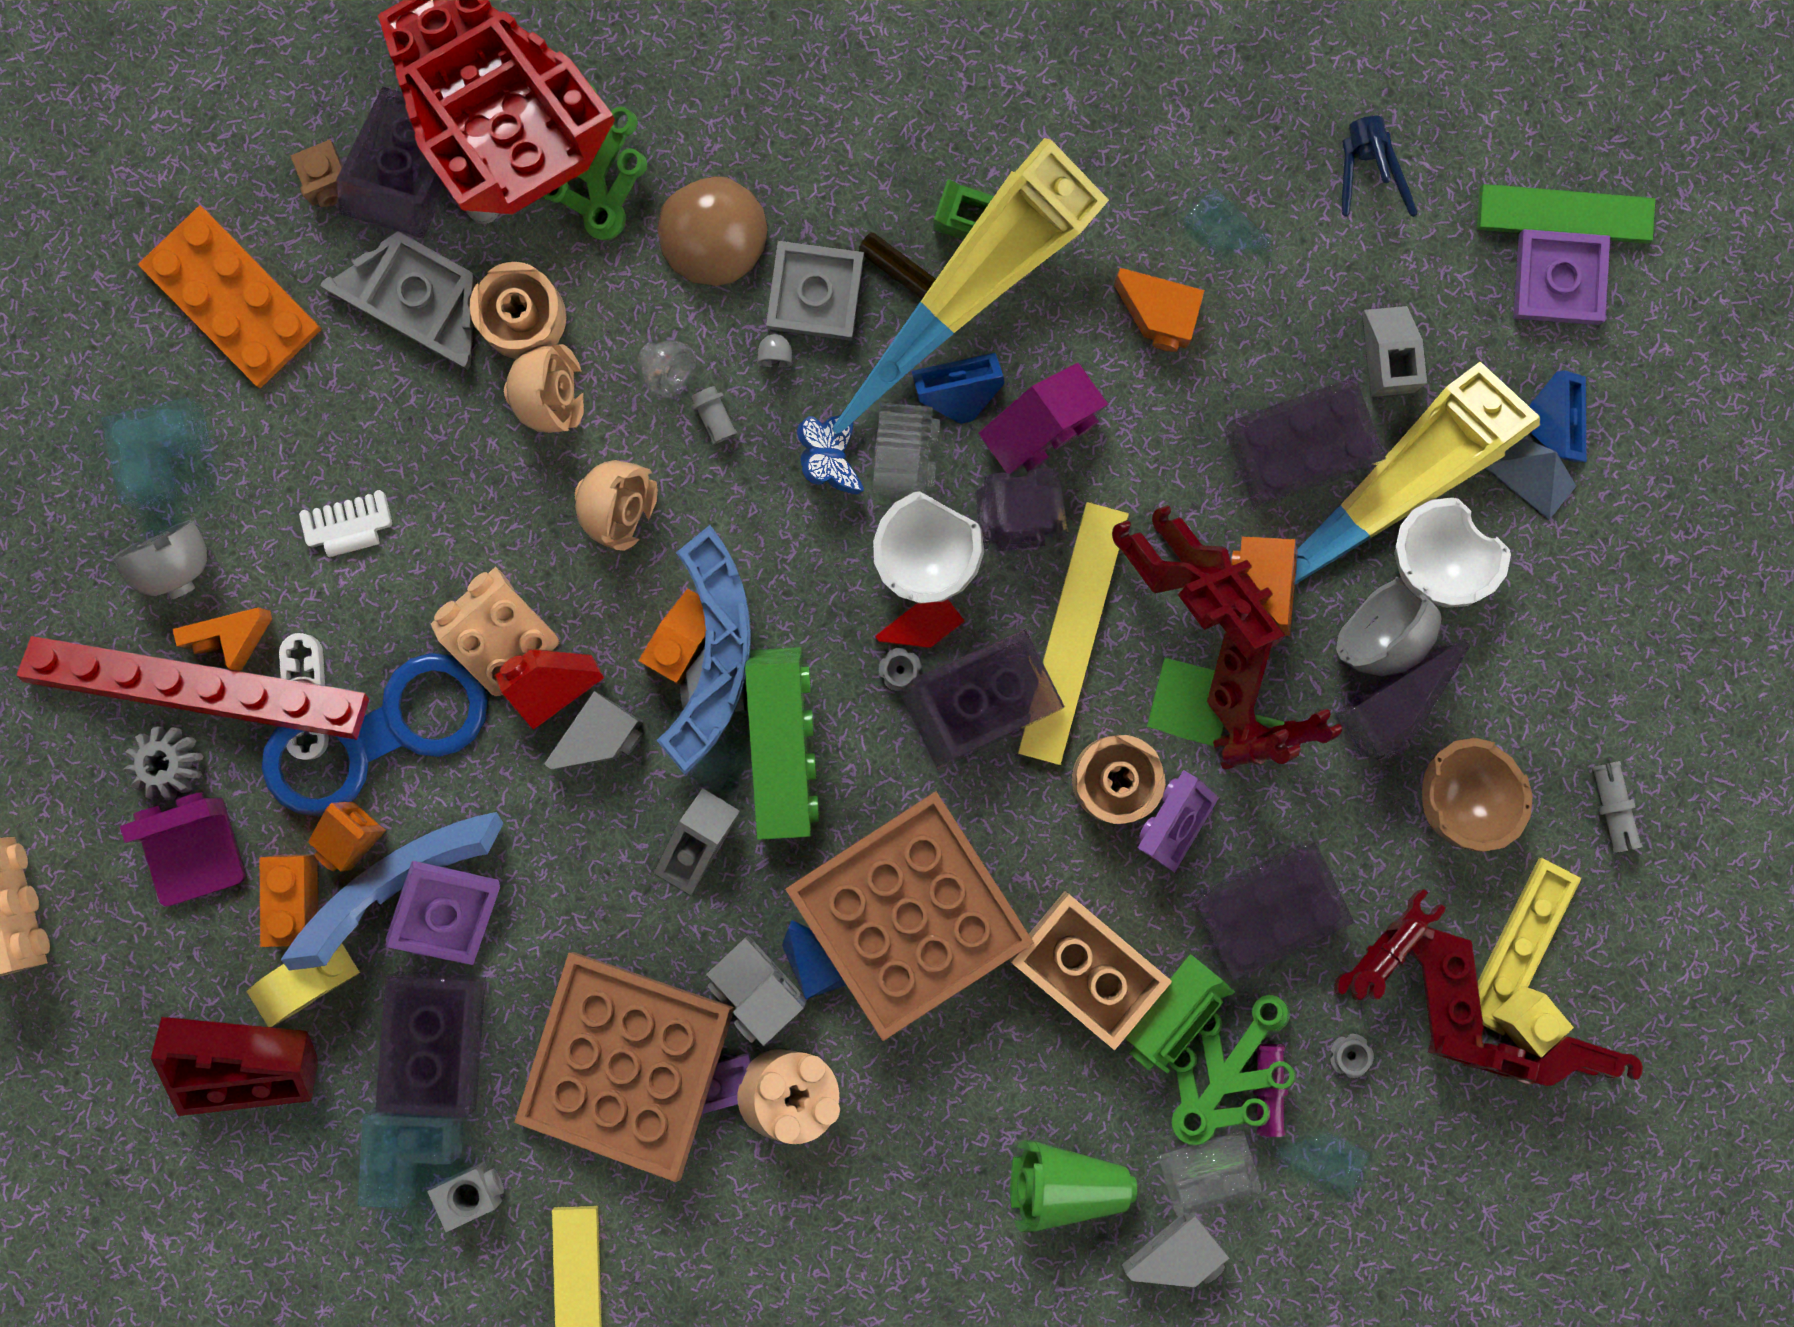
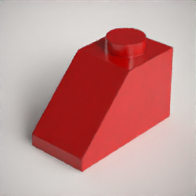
(546, 682)

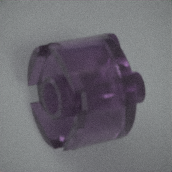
(1021, 510)

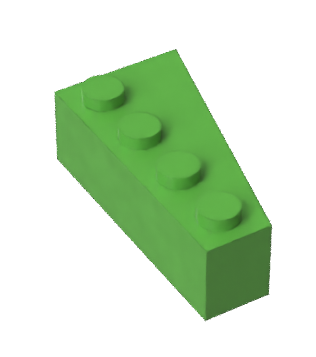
(779, 743)

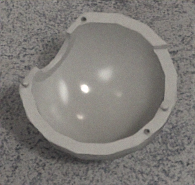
(1394, 641)

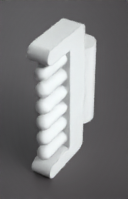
(350, 533)

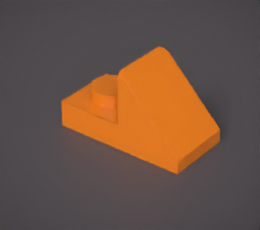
(237, 633)

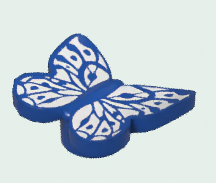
(824, 455)

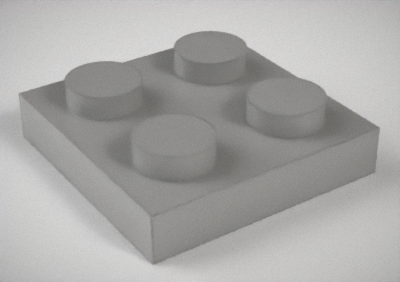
(815, 290)

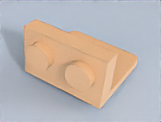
(490, 628)

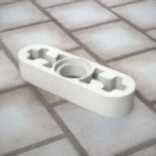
(313, 662)

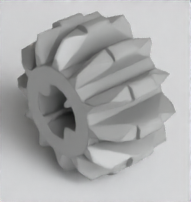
(175, 750)

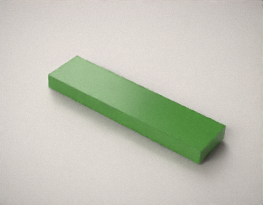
(1566, 211)

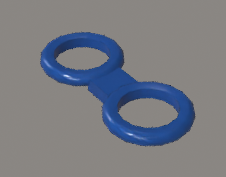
(379, 734)

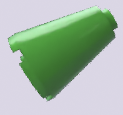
(1066, 1187)

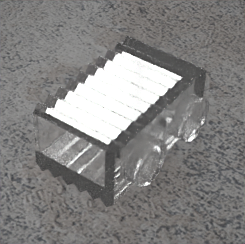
(904, 449)
(1210, 1173)

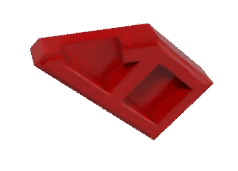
(922, 625)

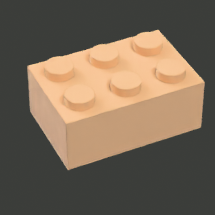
(21, 940)
(1090, 970)

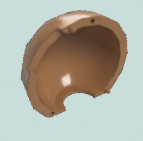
(712, 231)
(1476, 796)

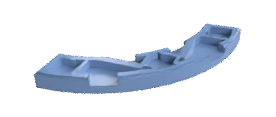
(724, 655)
(381, 881)

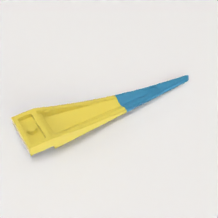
(1020, 228)
(1449, 443)

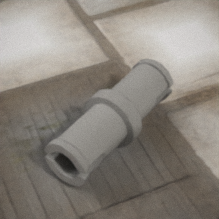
(1617, 807)

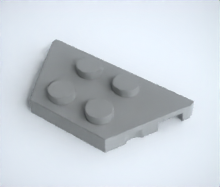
(413, 294)

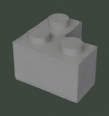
(758, 989)

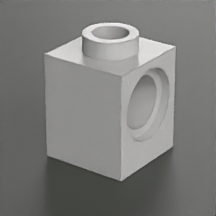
(451, 1206)

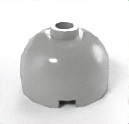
(164, 561)

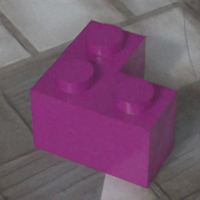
(1043, 418)

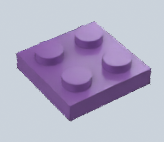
(1561, 277)
(1178, 821)
(442, 913)

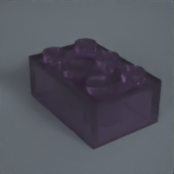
(1304, 442)
(1271, 909)
(430, 1044)

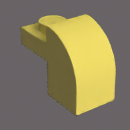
(290, 991)

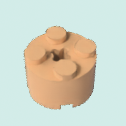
(500, 296)
(1142, 772)
(810, 1107)

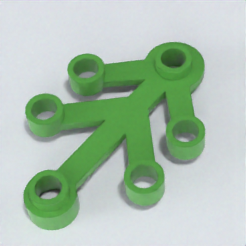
(595, 178)
(1227, 1078)

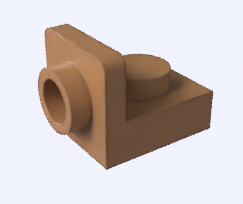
(318, 173)

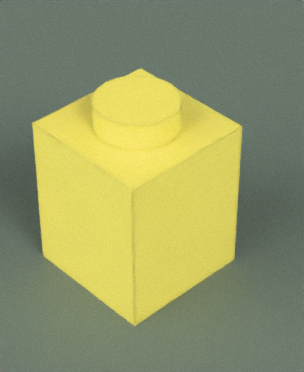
(1532, 1021)

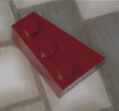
(232, 1065)

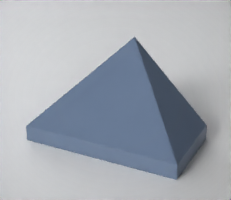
(1534, 475)

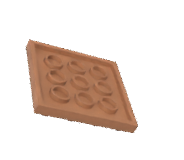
(909, 915)
(624, 1066)

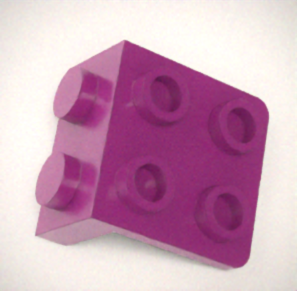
(187, 848)

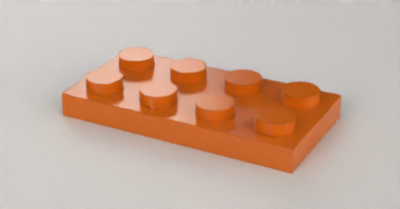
(229, 296)

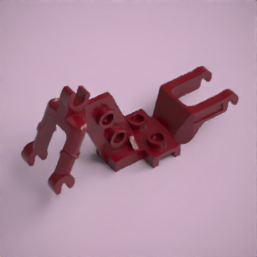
(1228, 597)
(1456, 1005)

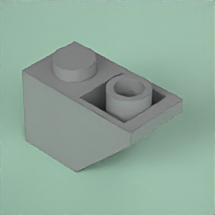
(1393, 351)

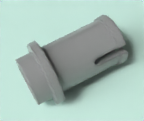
(713, 414)

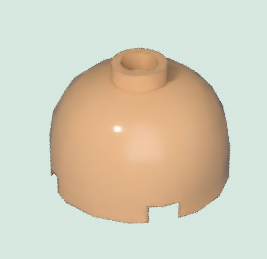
(542, 383)
(611, 495)

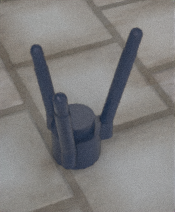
(1372, 142)

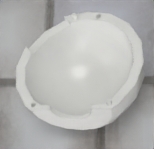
(927, 549)
(1448, 556)

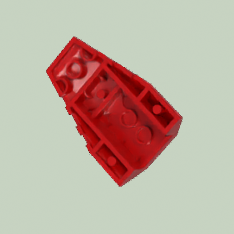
(492, 103)

